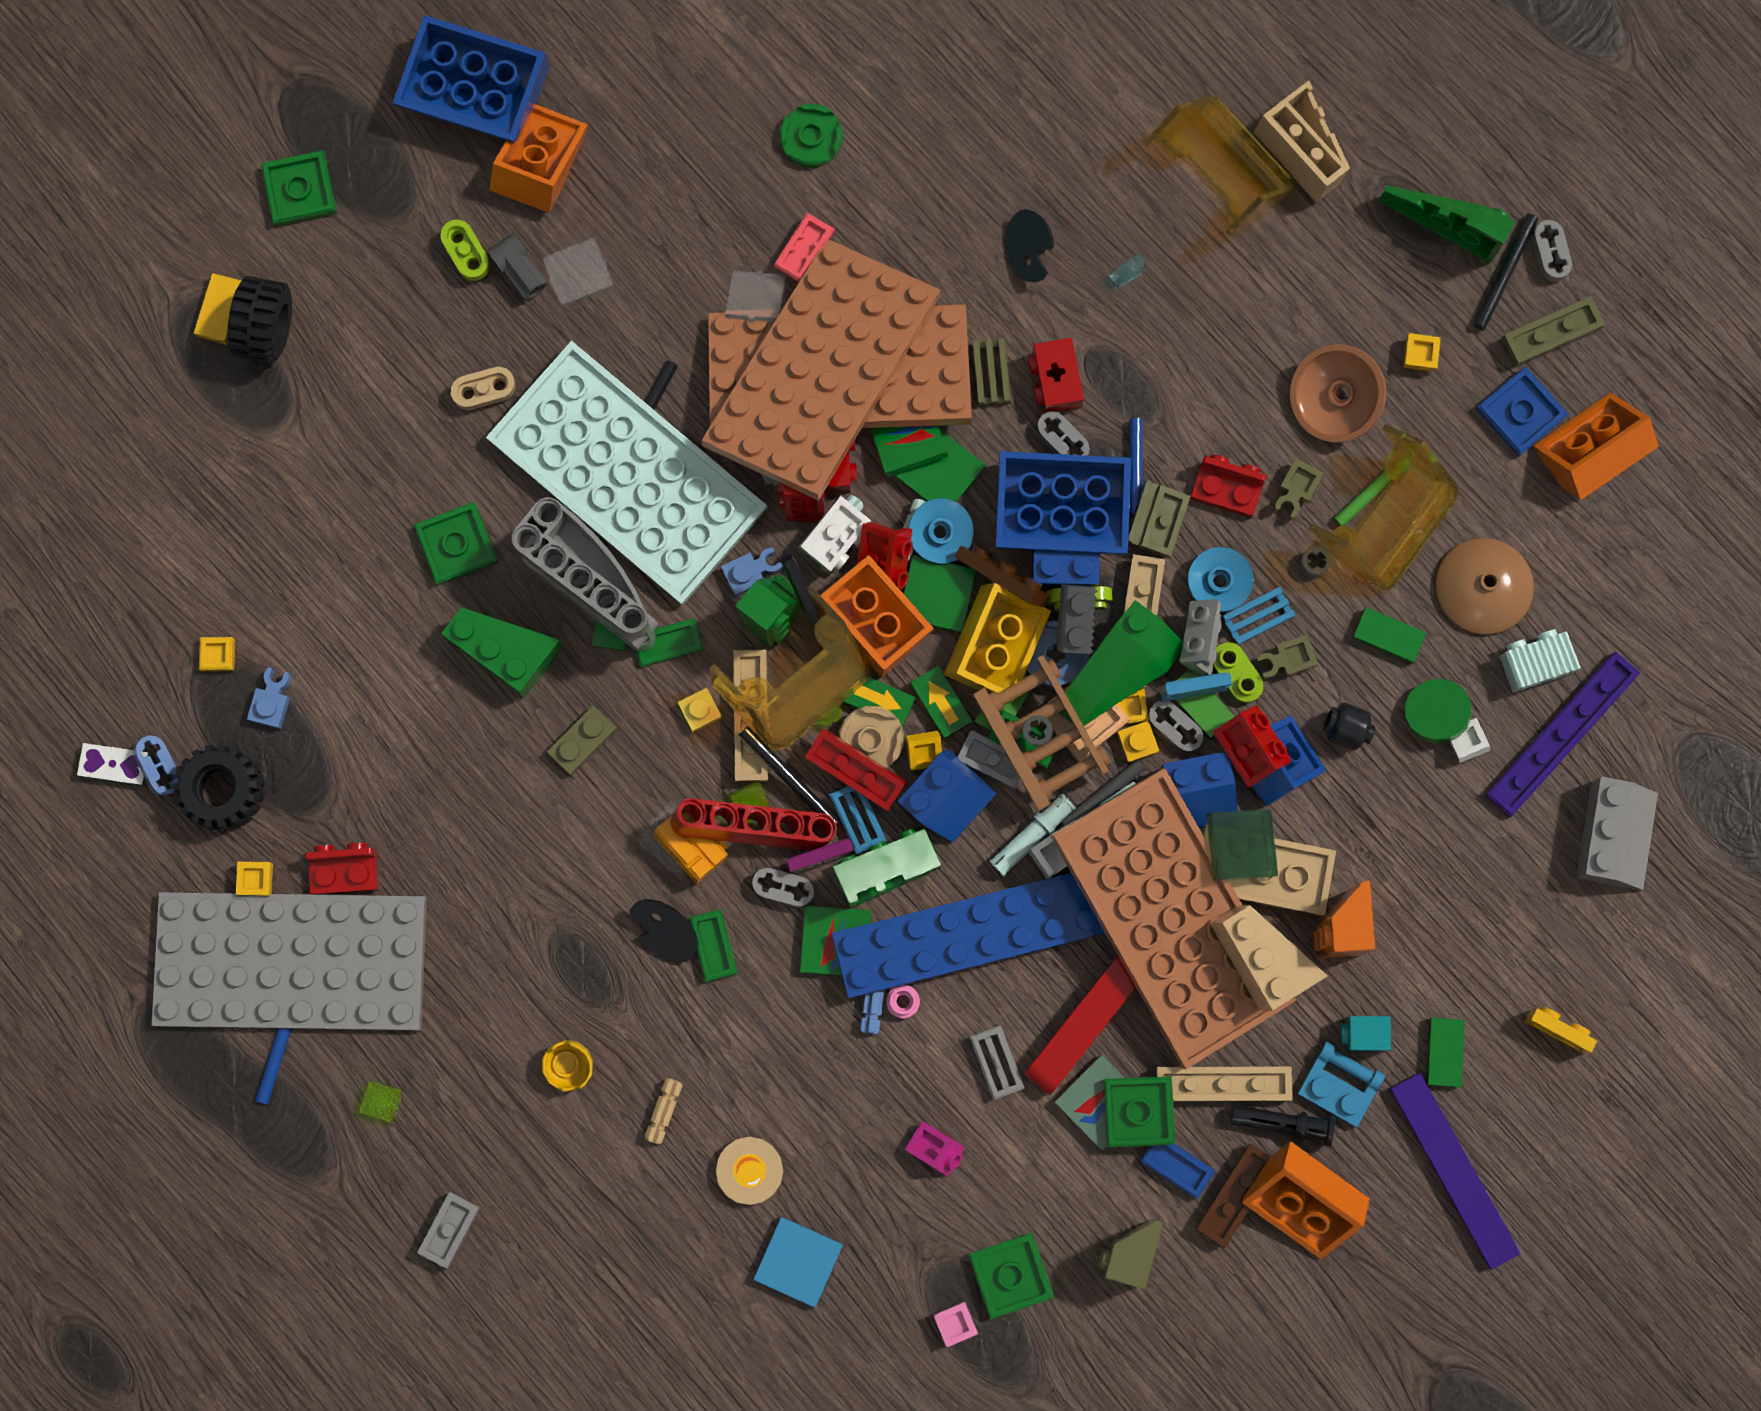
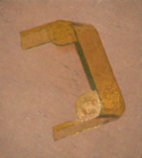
(1226, 157)
(1400, 518)
(808, 694)

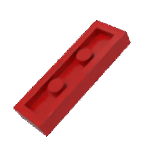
(855, 769)

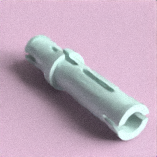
(1039, 828)

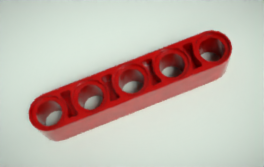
(739, 831)
(1081, 1027)

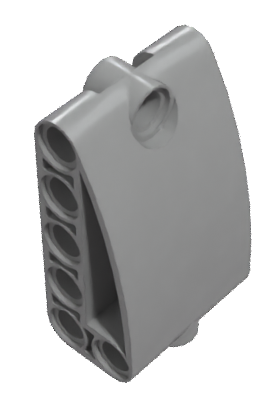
(583, 571)

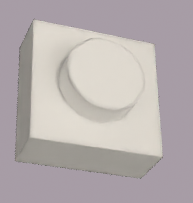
(1470, 742)

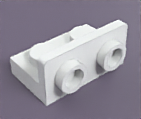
(834, 535)

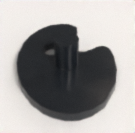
(1028, 236)
(669, 938)

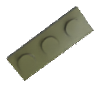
(1553, 331)

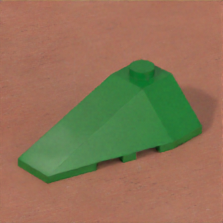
(1461, 222)
(1127, 659)

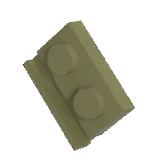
(1157, 518)

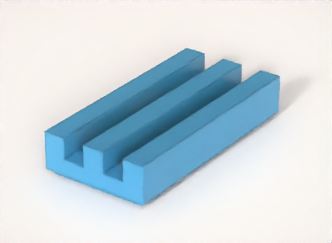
(1282, 603)
(1196, 686)
(849, 831)

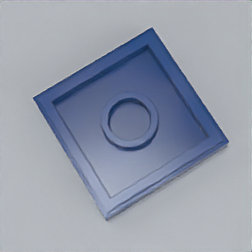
(1522, 411)

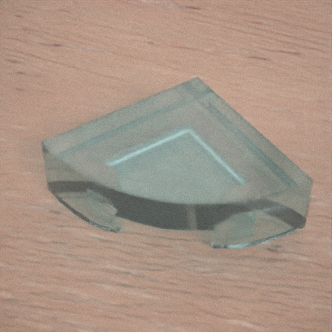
(1127, 271)

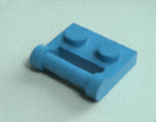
(1333, 1093)

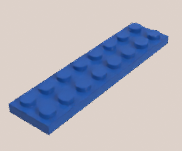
(963, 935)

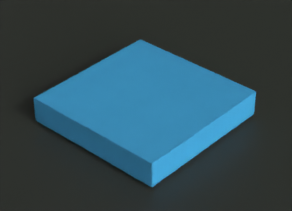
(798, 1262)

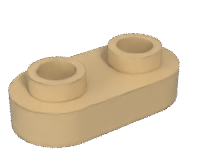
(483, 386)

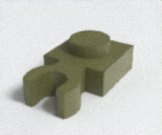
(1299, 485)
(1292, 656)

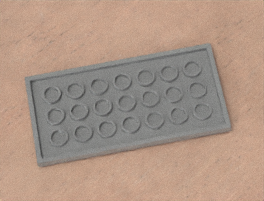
(289, 961)

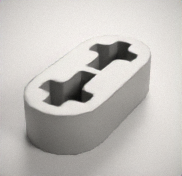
(1544, 252)
(1067, 431)
(1180, 720)
(784, 879)

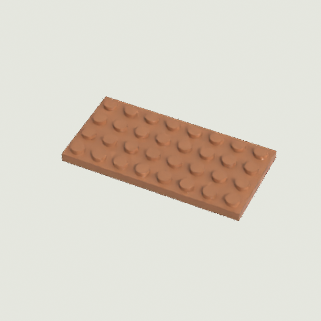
(821, 369)
(924, 391)
(1155, 899)

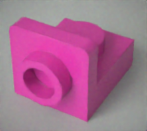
(935, 1149)

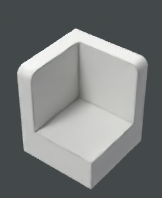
(1047, 857)

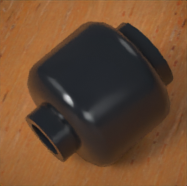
(1349, 726)

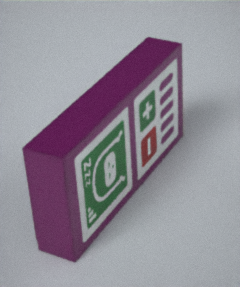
(820, 856)

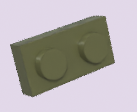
(582, 740)

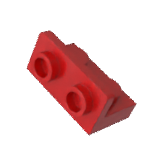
(1228, 485)
(800, 506)
(888, 549)
(1252, 745)
(342, 870)

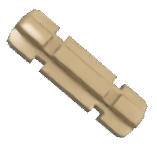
(663, 1111)

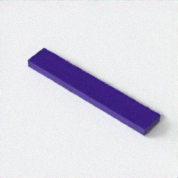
(1562, 734)
(1455, 1171)

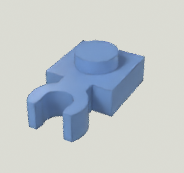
(745, 570)
(269, 704)

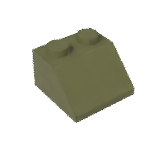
(1131, 1255)

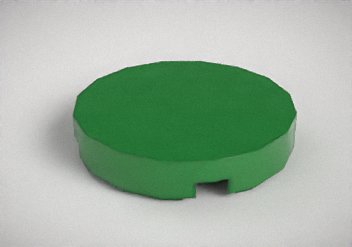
(811, 135)
(1438, 710)

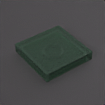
(1242, 844)

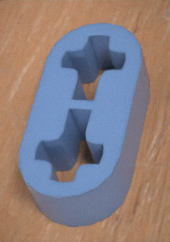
(149, 769)

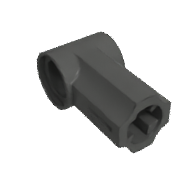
(513, 260)

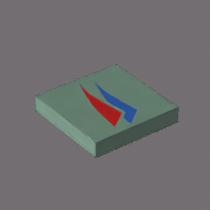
(1086, 1101)

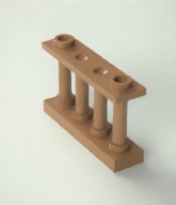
(1025, 761)

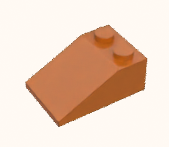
(539, 160)

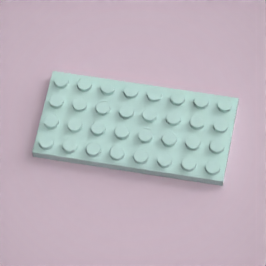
(627, 472)

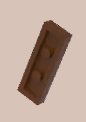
(1003, 575)
(1227, 1209)

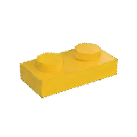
(1549, 1023)

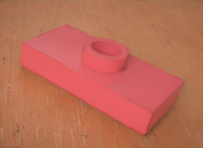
(803, 247)

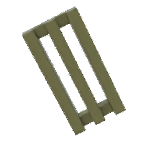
(989, 345)

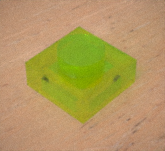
(750, 795)
(381, 1101)

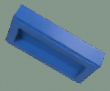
(1178, 1168)

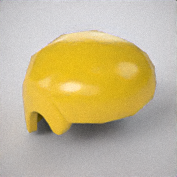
(567, 1065)

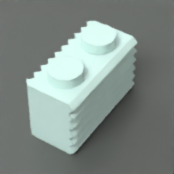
(1539, 661)

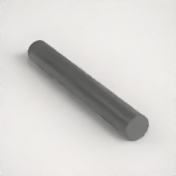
(1106, 791)

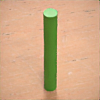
(1362, 499)

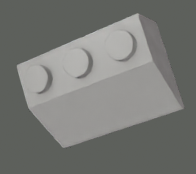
(1617, 833)

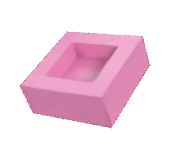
(955, 1324)

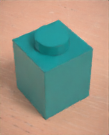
(1366, 1033)

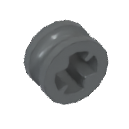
(1317, 571)
(1047, 732)

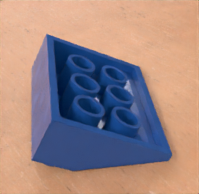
(471, 79)
(1063, 503)

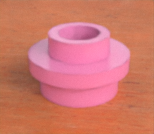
(907, 991)

